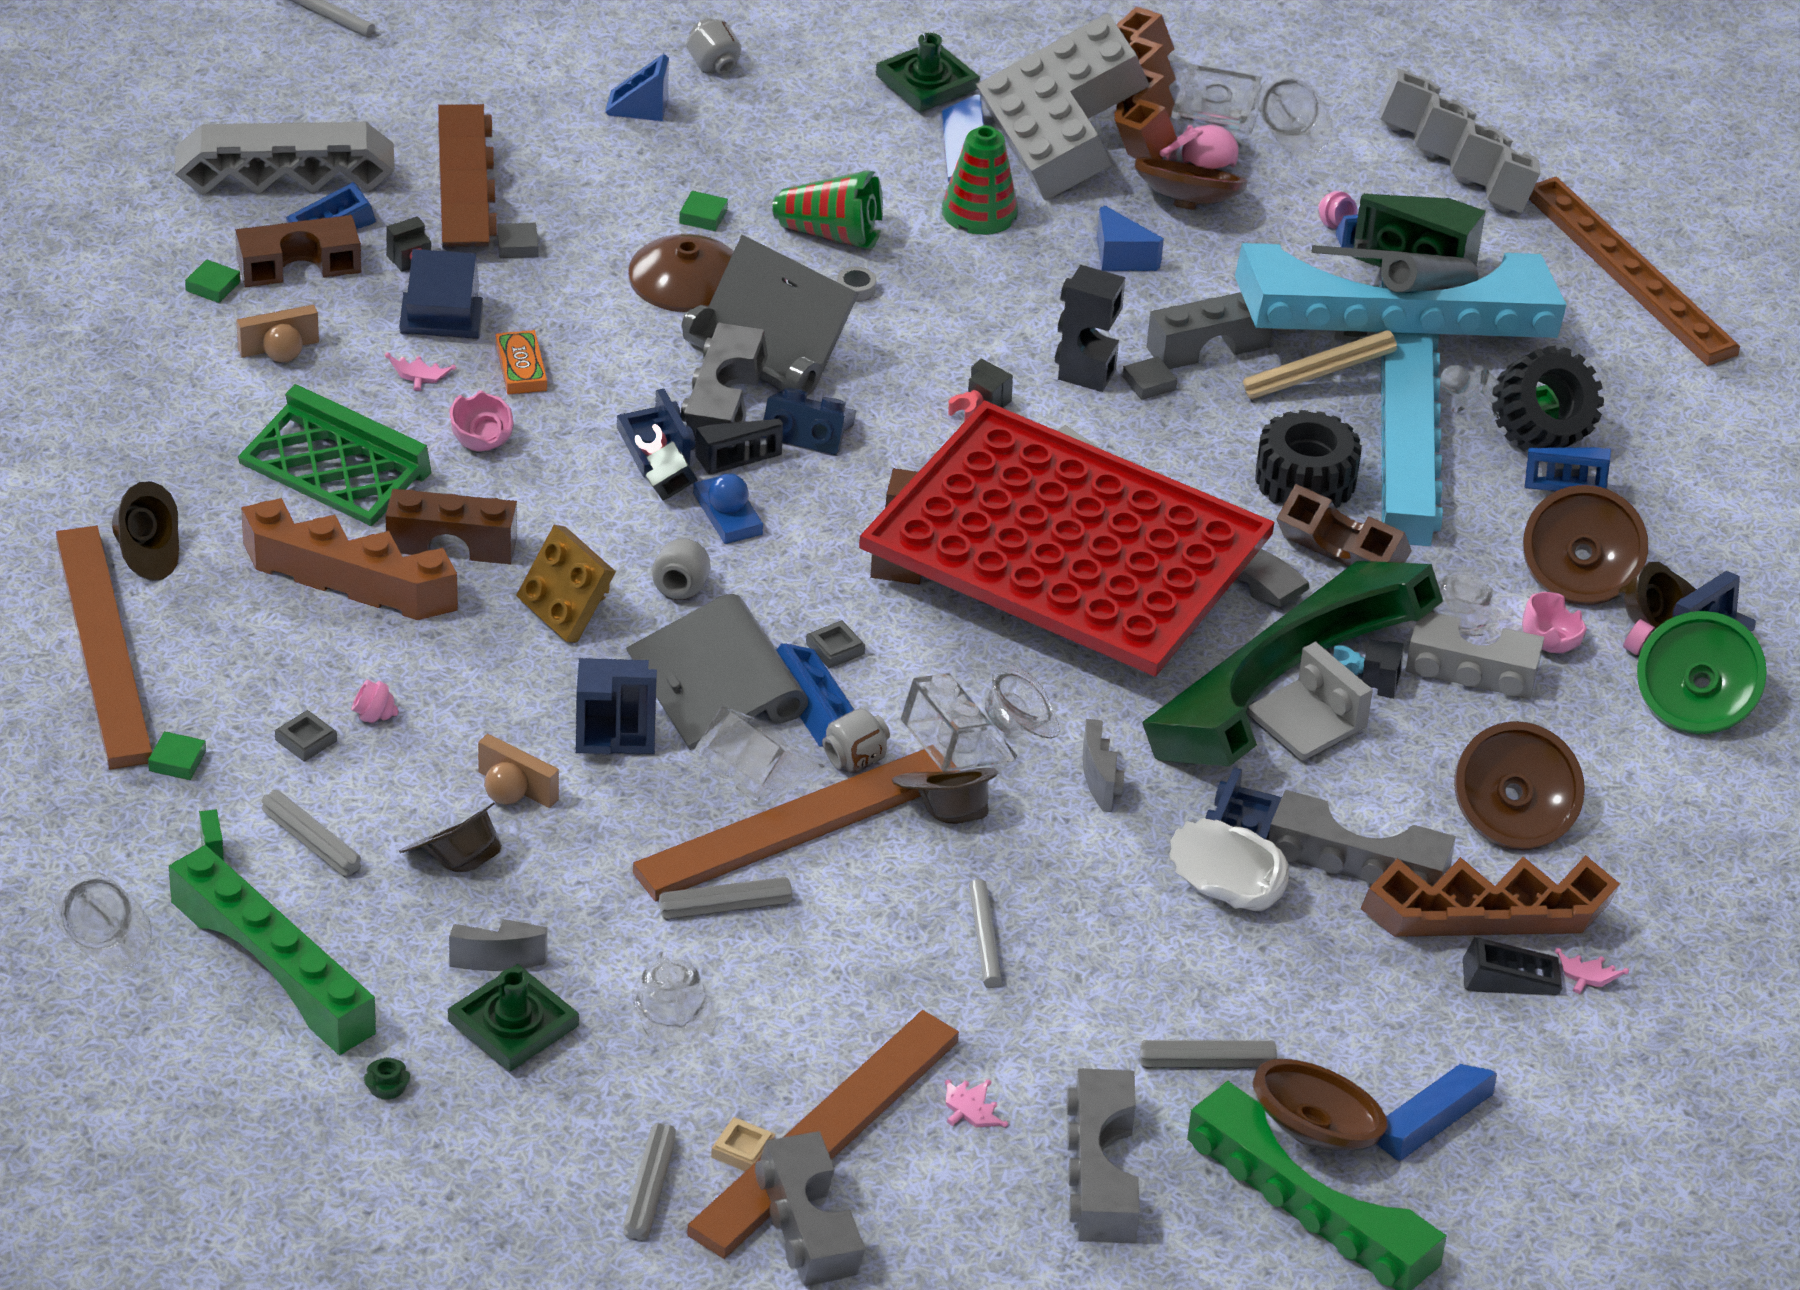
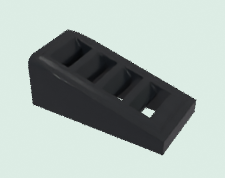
(714, 439)
(1495, 965)

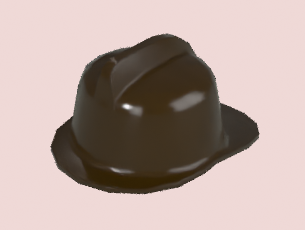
(148, 530)
(1654, 594)
(952, 795)
(463, 845)

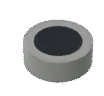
(859, 280)

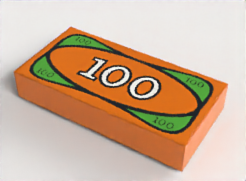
(521, 362)

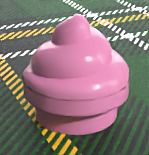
(1335, 207)
(374, 702)

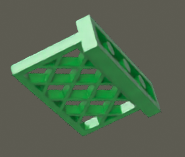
(356, 434)

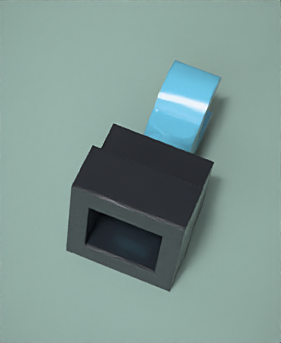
(1379, 667)

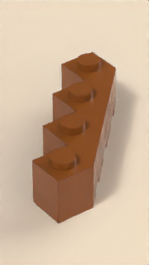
(1145, 116)
(464, 175)
(363, 567)
(1471, 905)

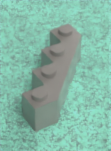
(1449, 131)
(265, 151)

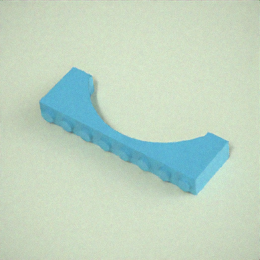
(1290, 294)

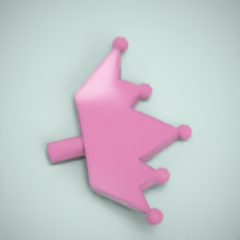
(1188, 135)
(418, 371)
(1588, 972)
(971, 1105)

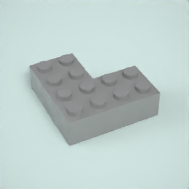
(1051, 96)

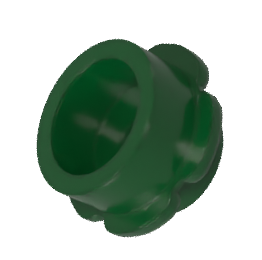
(386, 1078)

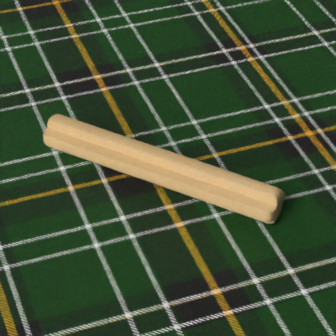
(1320, 364)

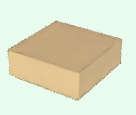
(740, 1144)

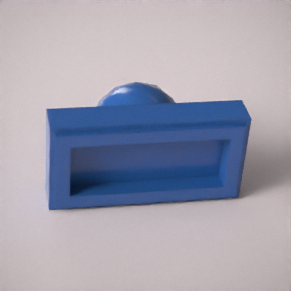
(728, 507)

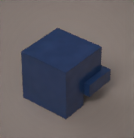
(442, 295)
(615, 706)

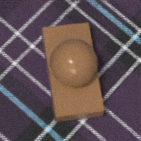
(278, 333)
(515, 774)

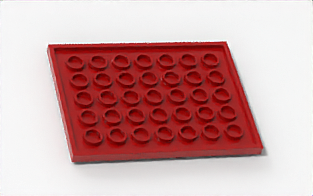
(1068, 537)

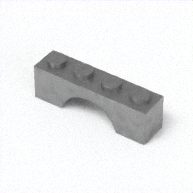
(1312, 837)
(1105, 1196)

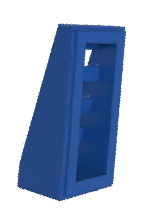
(342, 202)
(1580, 456)

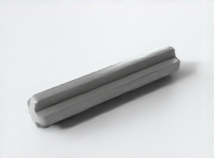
(311, 833)
(725, 898)
(1206, 1053)
(649, 1182)

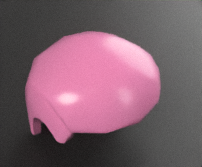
(1211, 149)
(481, 421)
(1548, 617)

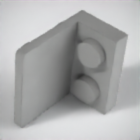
(1317, 708)

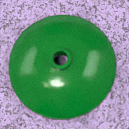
(1701, 647)

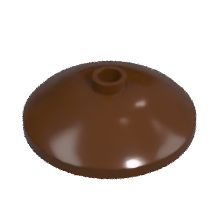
(1188, 182)
(679, 271)
(1589, 521)
(1533, 765)
(1318, 1105)

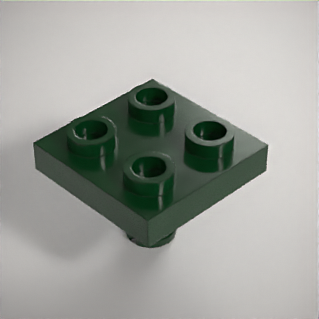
(927, 74)
(513, 1017)

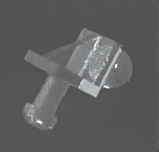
(1468, 389)

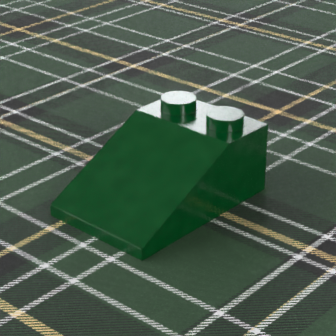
(1419, 226)

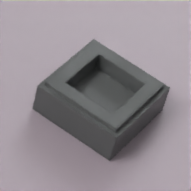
(517, 240)
(1149, 378)
(835, 644)
(305, 735)

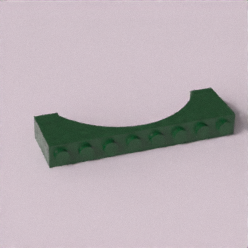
(1210, 716)

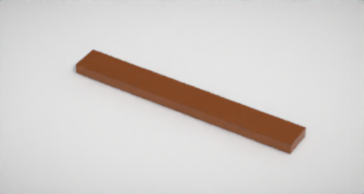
(1633, 272)
(103, 647)
(780, 827)
(838, 1118)

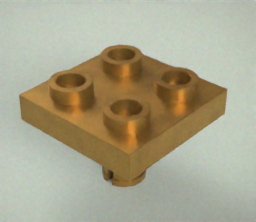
(566, 583)

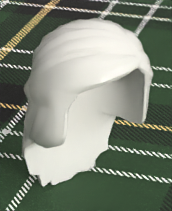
(1230, 864)

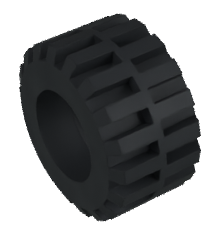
(1571, 384)
(1308, 452)

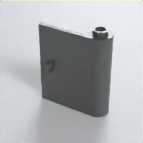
(1411, 270)
(797, 321)
(718, 660)

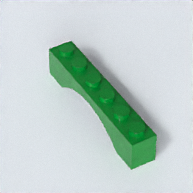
(322, 991)
(1385, 1240)

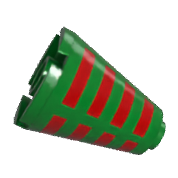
(981, 185)
(834, 208)

